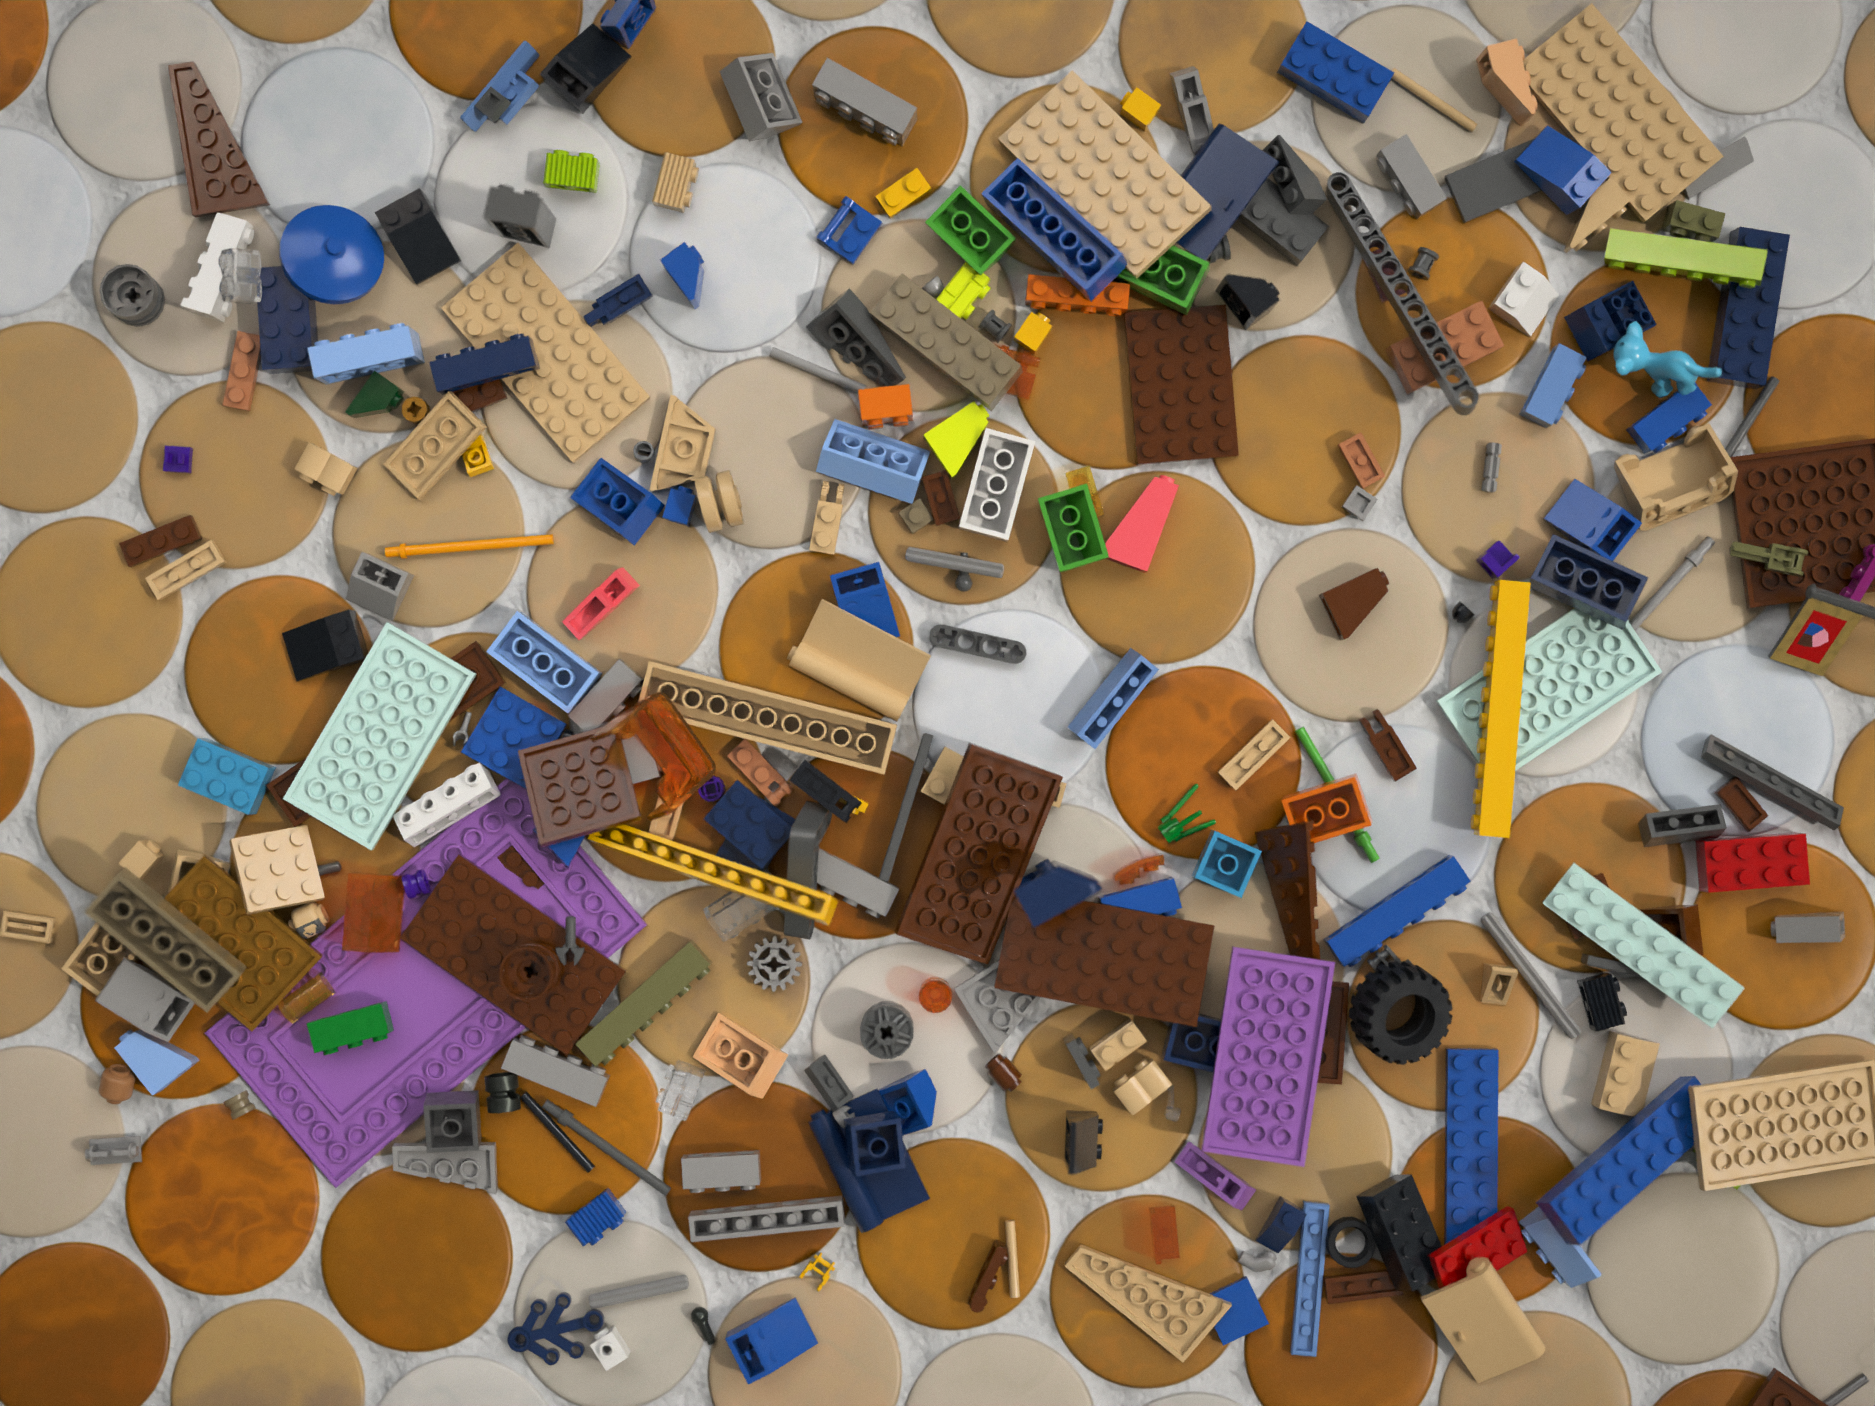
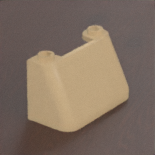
(1677, 478)

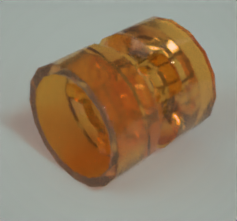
(935, 994)

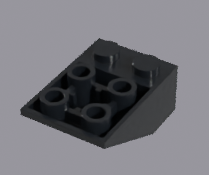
(585, 67)

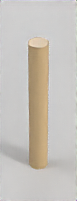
(1012, 1258)

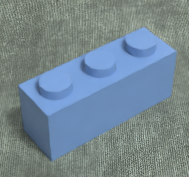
(1553, 386)

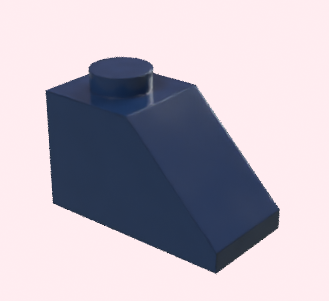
(1281, 1225)

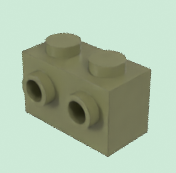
(1693, 221)

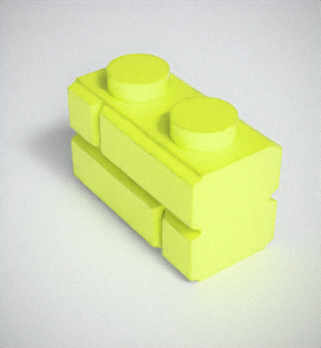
(964, 291)

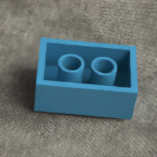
(226, 776)

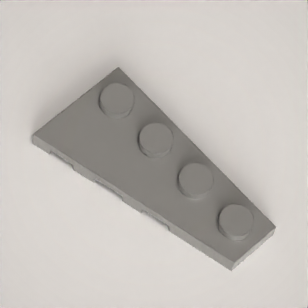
(467, 1168)

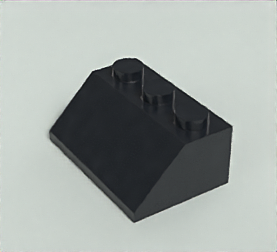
(1248, 297)

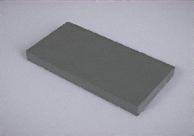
(1490, 184)

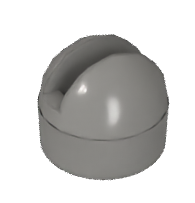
(934, 287)
(842, 1114)

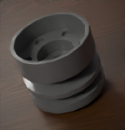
(122, 285)
(884, 1015)

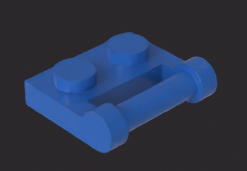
(855, 236)

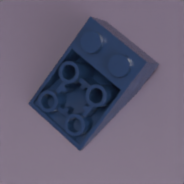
(1606, 320)

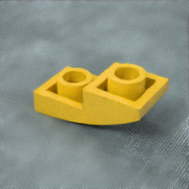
(477, 457)

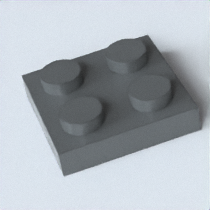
(1086, 1067)

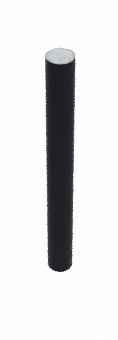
(557, 1132)

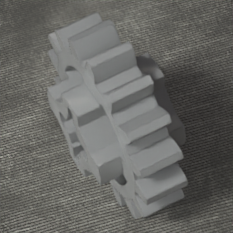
(787, 963)

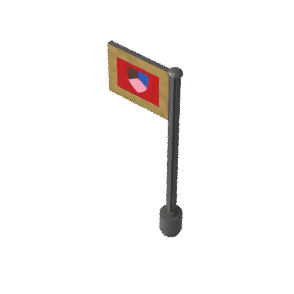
(1819, 630)

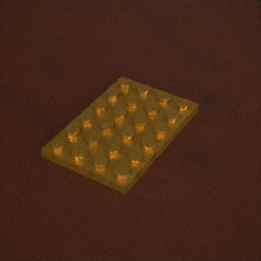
(262, 941)

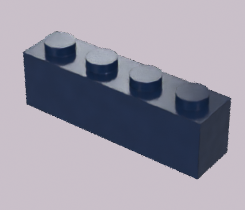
(484, 364)

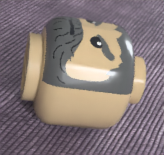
(309, 919)

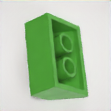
(971, 231)
(1073, 528)

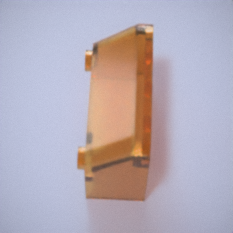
(671, 745)

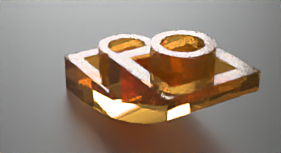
(1131, 870)

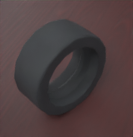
(1358, 1260)

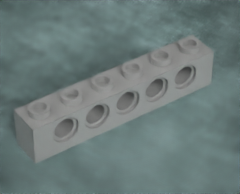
(766, 1218)

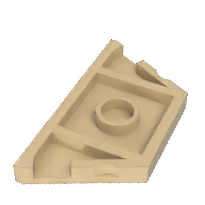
(682, 448)

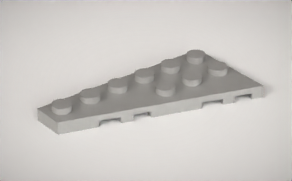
(992, 1009)

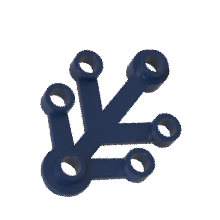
(551, 1330)

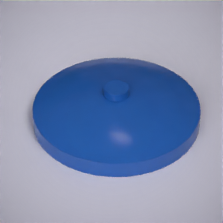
(331, 254)

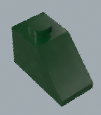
(376, 397)

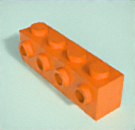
(1060, 293)

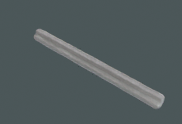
(1530, 975)

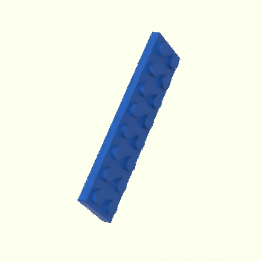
(1470, 1138)

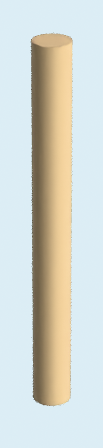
(1433, 100)

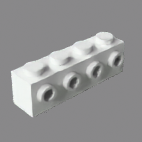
(446, 804)

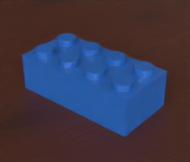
(1335, 72)

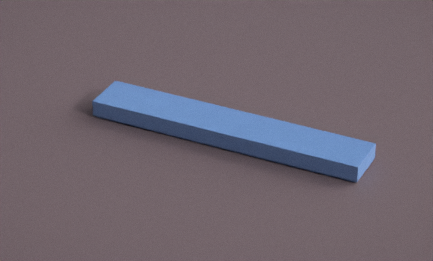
(1309, 1279)

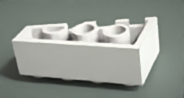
(205, 294)

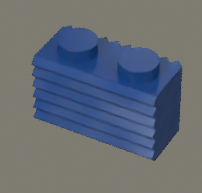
(596, 1217)

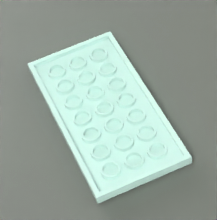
(1568, 679)
(379, 736)

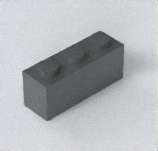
(1682, 825)

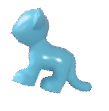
(1633, 355)

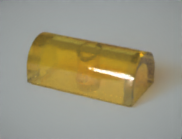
(306, 998)

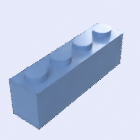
(1113, 698)

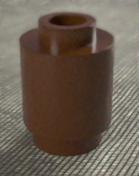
(1003, 1072)

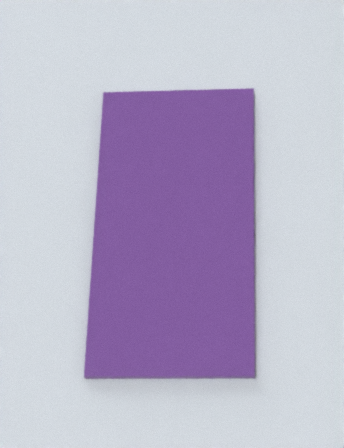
(365, 1096)

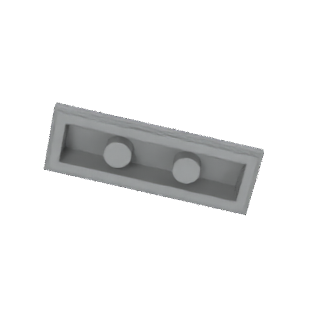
(1735, 157)

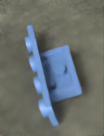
(509, 82)

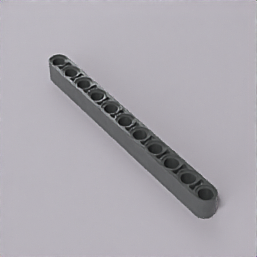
(1401, 305)

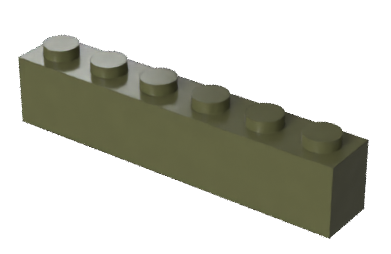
(643, 1003)

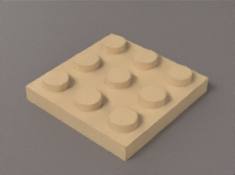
(276, 869)

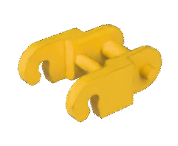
(811, 1265)

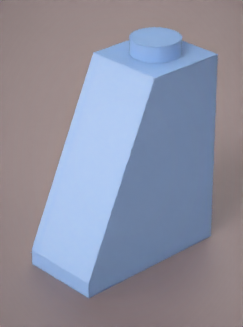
(153, 1059)

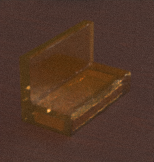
(1164, 1233)

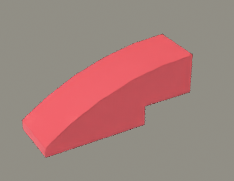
(600, 603)

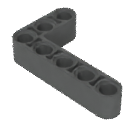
(803, 860)

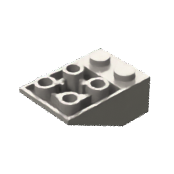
(145, 999)

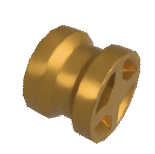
(420, 410)

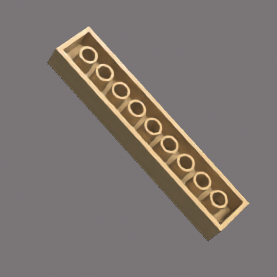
(773, 718)

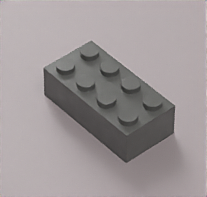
(519, 216)

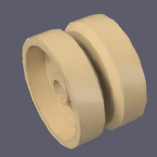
(723, 500)

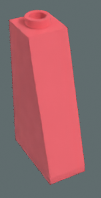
(1141, 528)

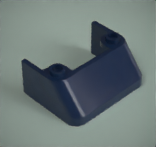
(1053, 890)

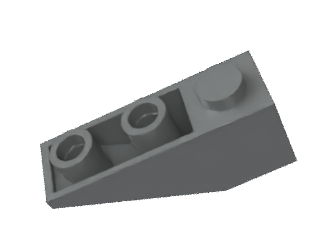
(1294, 179)

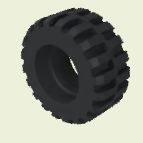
(1424, 1026)

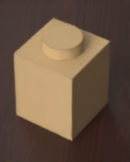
(142, 858)

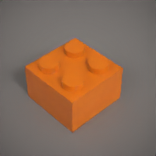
(885, 406)

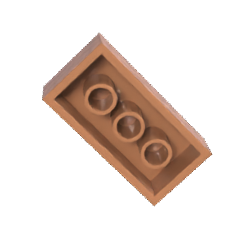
(1468, 334)

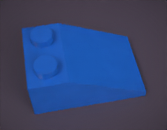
(627, 20)
(1562, 169)
(617, 501)

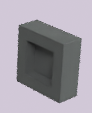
(492, 104)

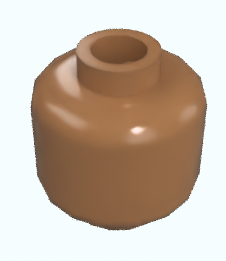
(117, 1083)

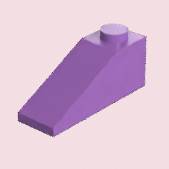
(1215, 1176)

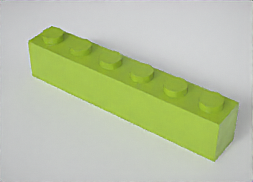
(1685, 257)

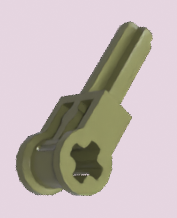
(1776, 557)

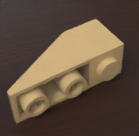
(1601, 205)

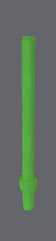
(1361, 837)

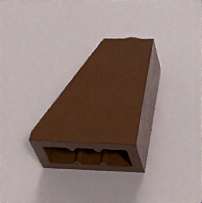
(1354, 600)

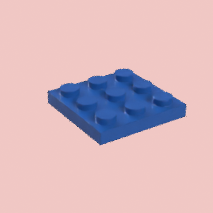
(505, 729)

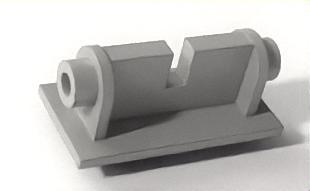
(114, 1150)

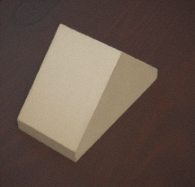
(1497, 983)

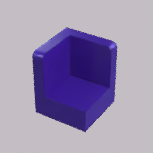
(1497, 559)

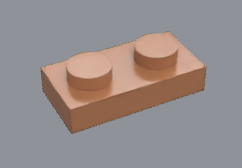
(1361, 460)

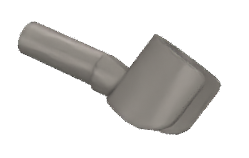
(462, 733)

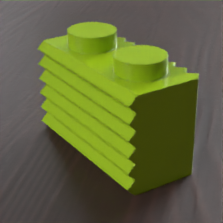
(571, 172)

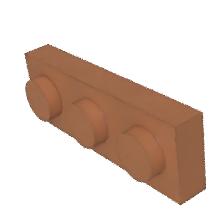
(243, 372)

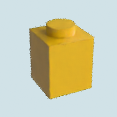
(1139, 108)
(1033, 332)

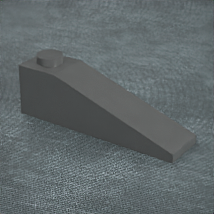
(854, 334)

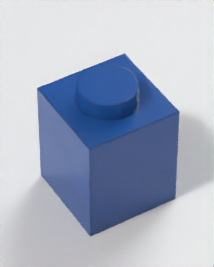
(680, 506)

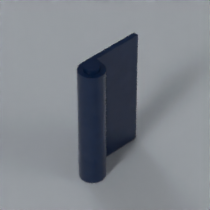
(1227, 176)
(868, 1196)

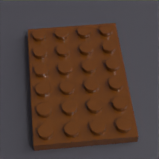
(1181, 385)

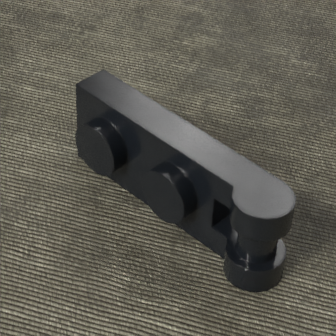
(824, 790)

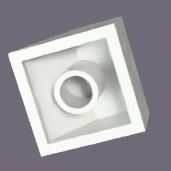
(1524, 299)

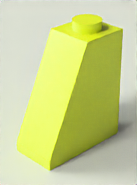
(957, 436)

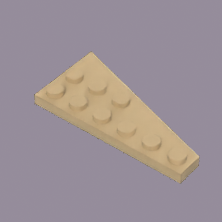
(1158, 1305)

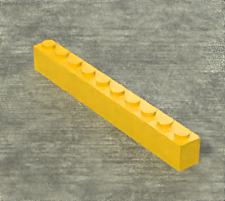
(1501, 708)
(718, 872)

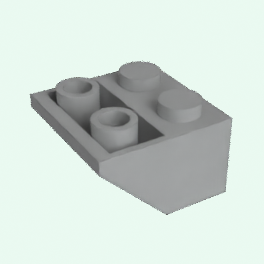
(378, 585)

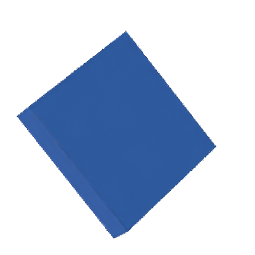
(1244, 1314)

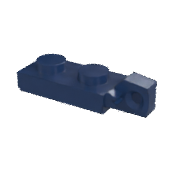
(618, 301)

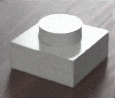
(1359, 503)

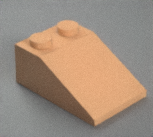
(740, 1056)

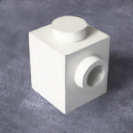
(609, 1347)

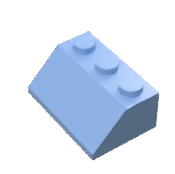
(1568, 1260)

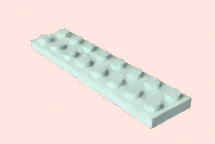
(1643, 945)

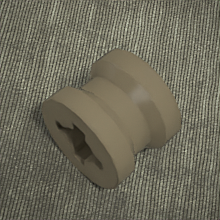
(239, 1105)

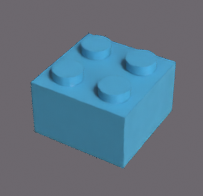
(1226, 863)

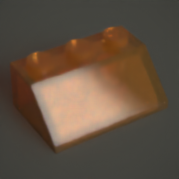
(373, 912)

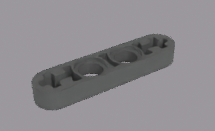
(977, 646)

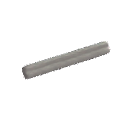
(954, 562)
(638, 1291)

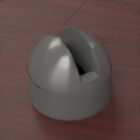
(643, 447)

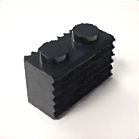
(1602, 1001)

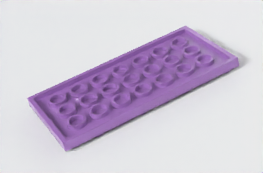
(1268, 1056)

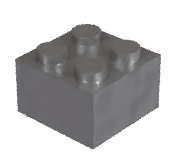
(452, 1121)

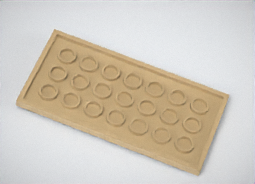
(1619, 112)
(1105, 172)
(580, 383)
(1784, 1124)

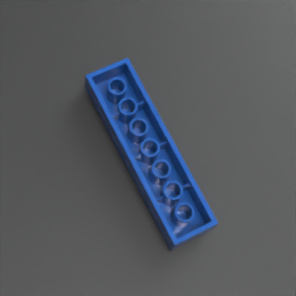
(1622, 1165)

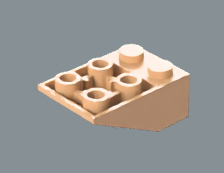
(1506, 79)

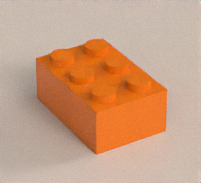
(1333, 806)

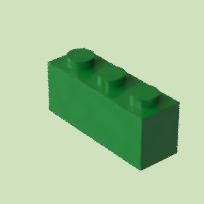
(350, 1028)

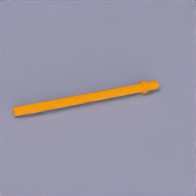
(405, 551)

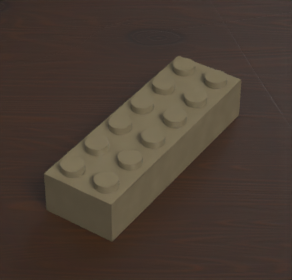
(946, 342)
(165, 939)

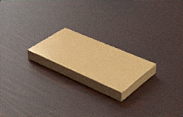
(434, 445)

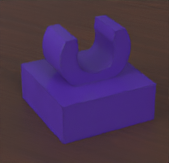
(177, 459)

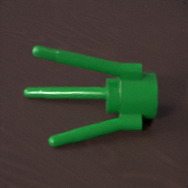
(1173, 828)

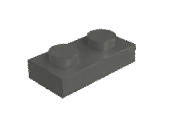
(829, 1083)

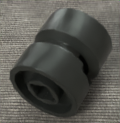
(502, 1092)

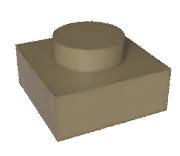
(916, 516)

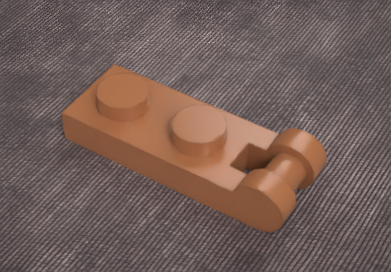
(759, 771)

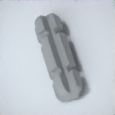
(1491, 467)

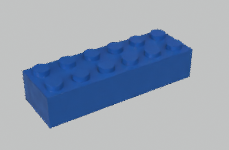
(1054, 229)

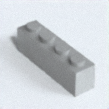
(855, 884)
(556, 1071)

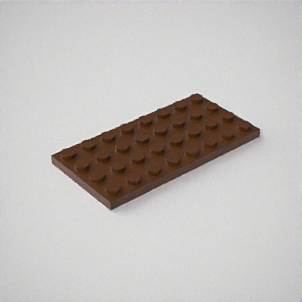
(978, 853)
(478, 921)
(1109, 960)

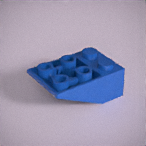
(1592, 520)
(866, 596)
(770, 1340)

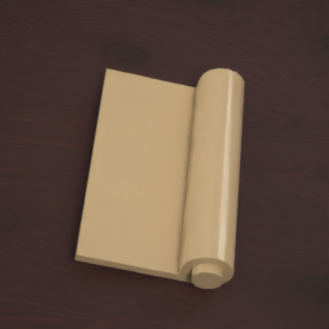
(859, 660)
(1484, 1322)

